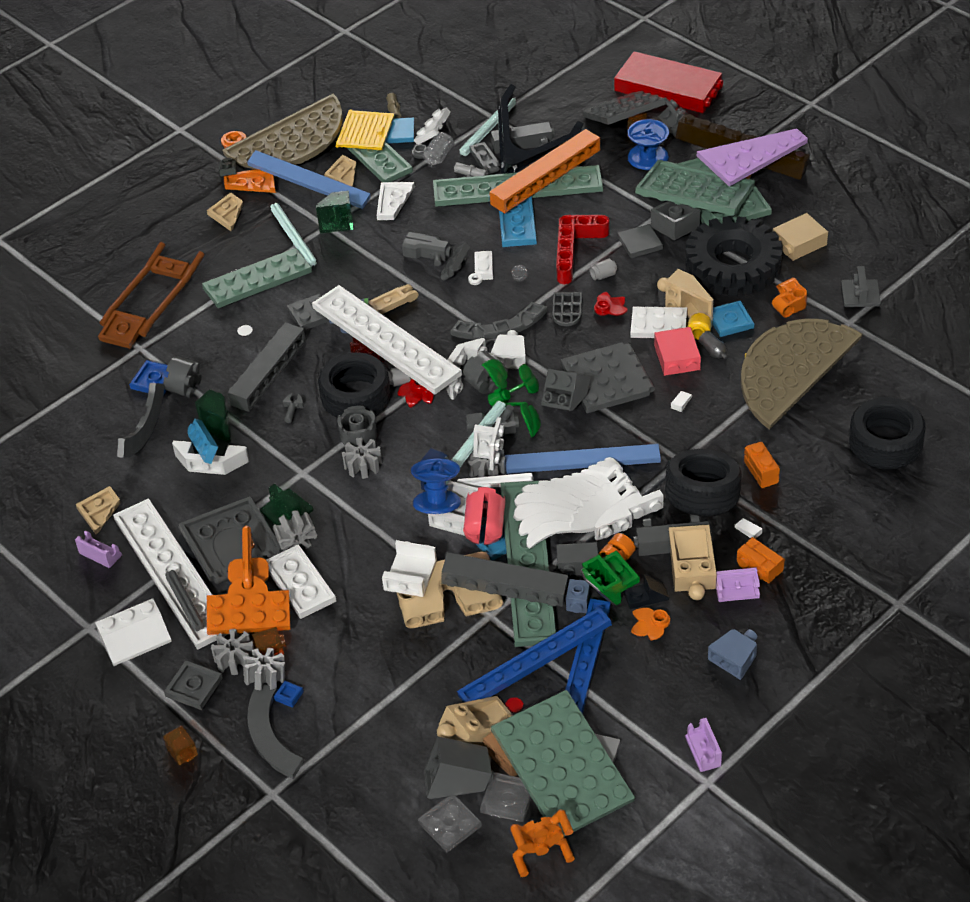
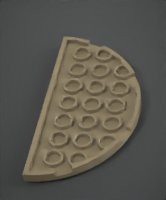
(294, 137)
(789, 363)

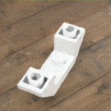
(458, 357)
(233, 459)

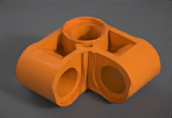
(791, 298)

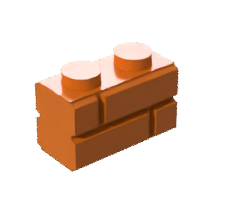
(761, 464)
(759, 556)

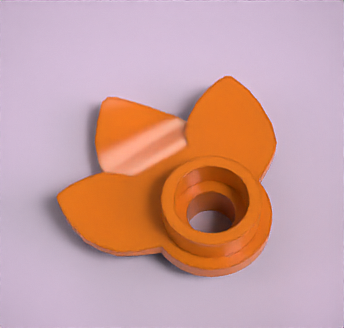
(649, 622)

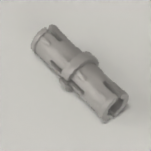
(468, 170)

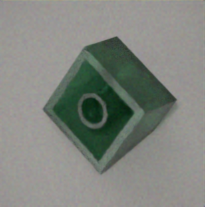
(335, 213)
(214, 414)

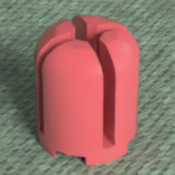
(477, 509)

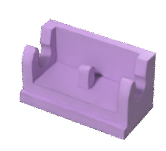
(97, 551)
(737, 584)
(704, 746)

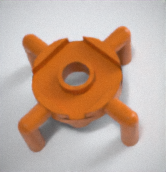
(540, 837)

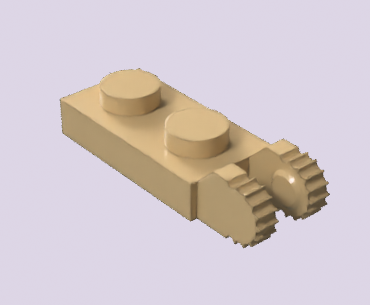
(393, 299)

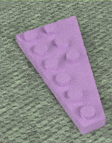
(744, 158)

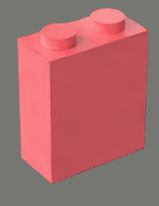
(677, 351)

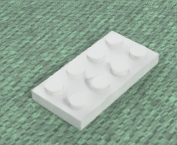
(306, 587)

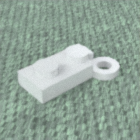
(483, 267)

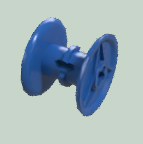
(648, 136)
(436, 497)

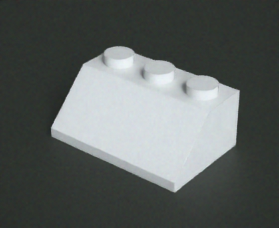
(133, 632)

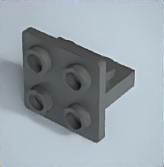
(672, 115)
(860, 291)

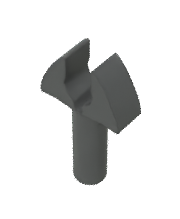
(287, 402)

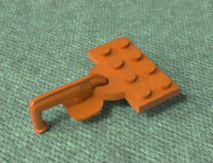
(248, 602)

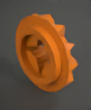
(234, 136)

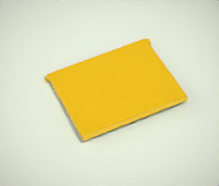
(365, 130)

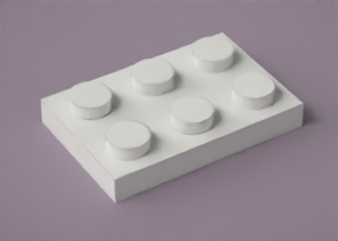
(656, 319)

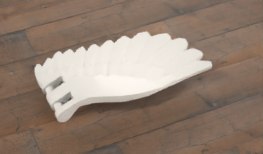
(570, 501)

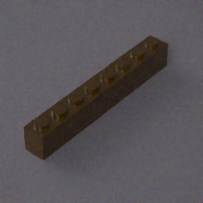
(711, 135)

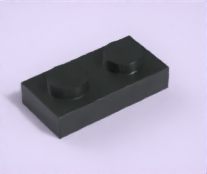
(227, 167)

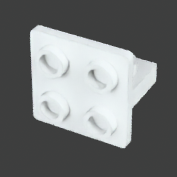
(488, 442)

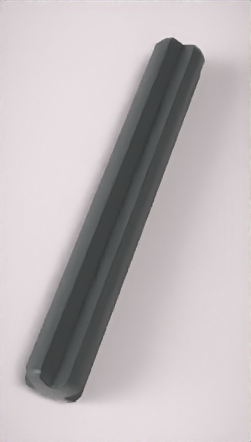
(184, 600)

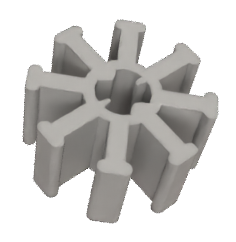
(362, 458)
(481, 466)
(295, 531)
(231, 651)
(264, 668)

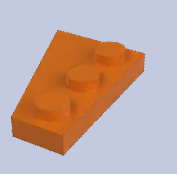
(250, 181)

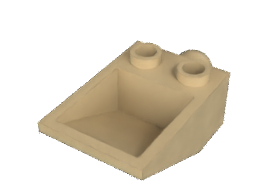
(685, 291)
(692, 560)
(472, 719)

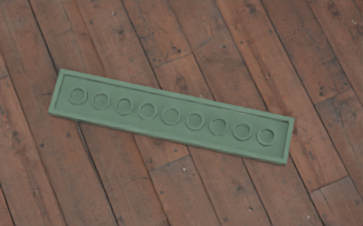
(477, 188)
(530, 620)

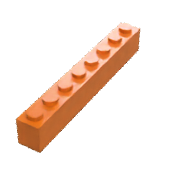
(544, 171)

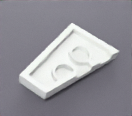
(432, 125)
(392, 198)

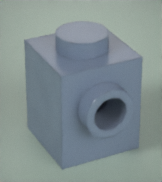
(577, 596)

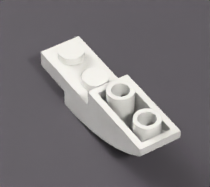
(621, 514)

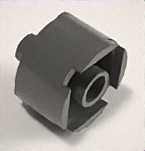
(477, 375)
(182, 376)
(357, 423)

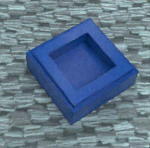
(288, 694)

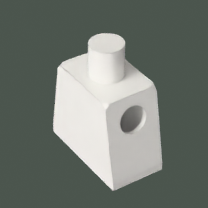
(510, 350)

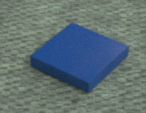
(149, 373)

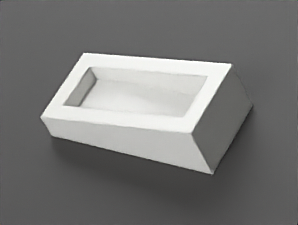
(681, 401)
(748, 528)

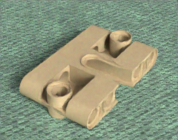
(430, 608)

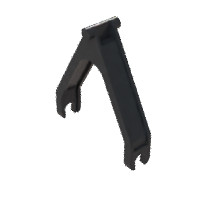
(516, 159)

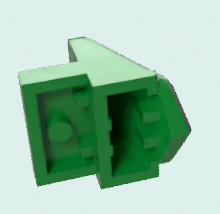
(609, 576)

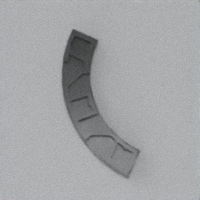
(522, 321)
(135, 441)
(263, 736)

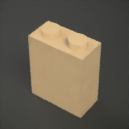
(801, 236)

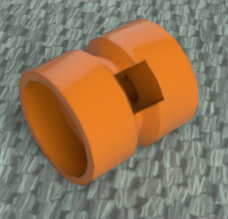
(621, 544)

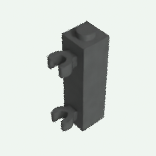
(526, 136)
(655, 539)

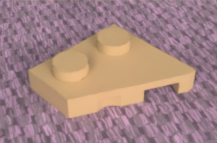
(342, 170)
(226, 211)
(99, 508)

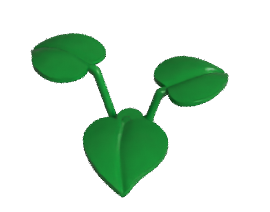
(499, 375)

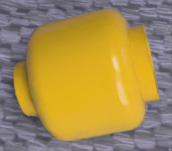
(699, 324)

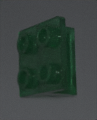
(283, 504)

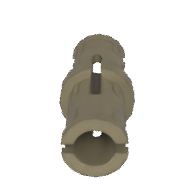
(393, 106)

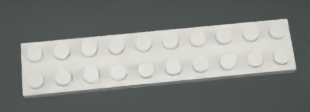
(387, 339)
(161, 554)

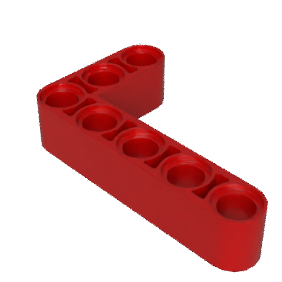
(576, 227)

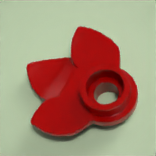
(610, 305)
(414, 393)

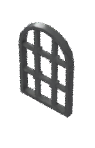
(562, 303)

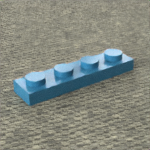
(202, 440)

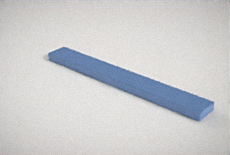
(306, 178)
(581, 458)

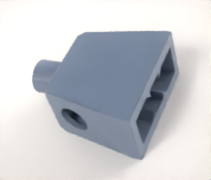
(734, 652)

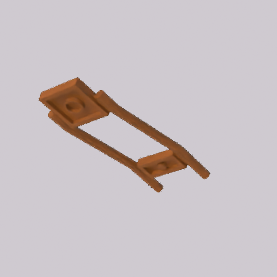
(124, 328)

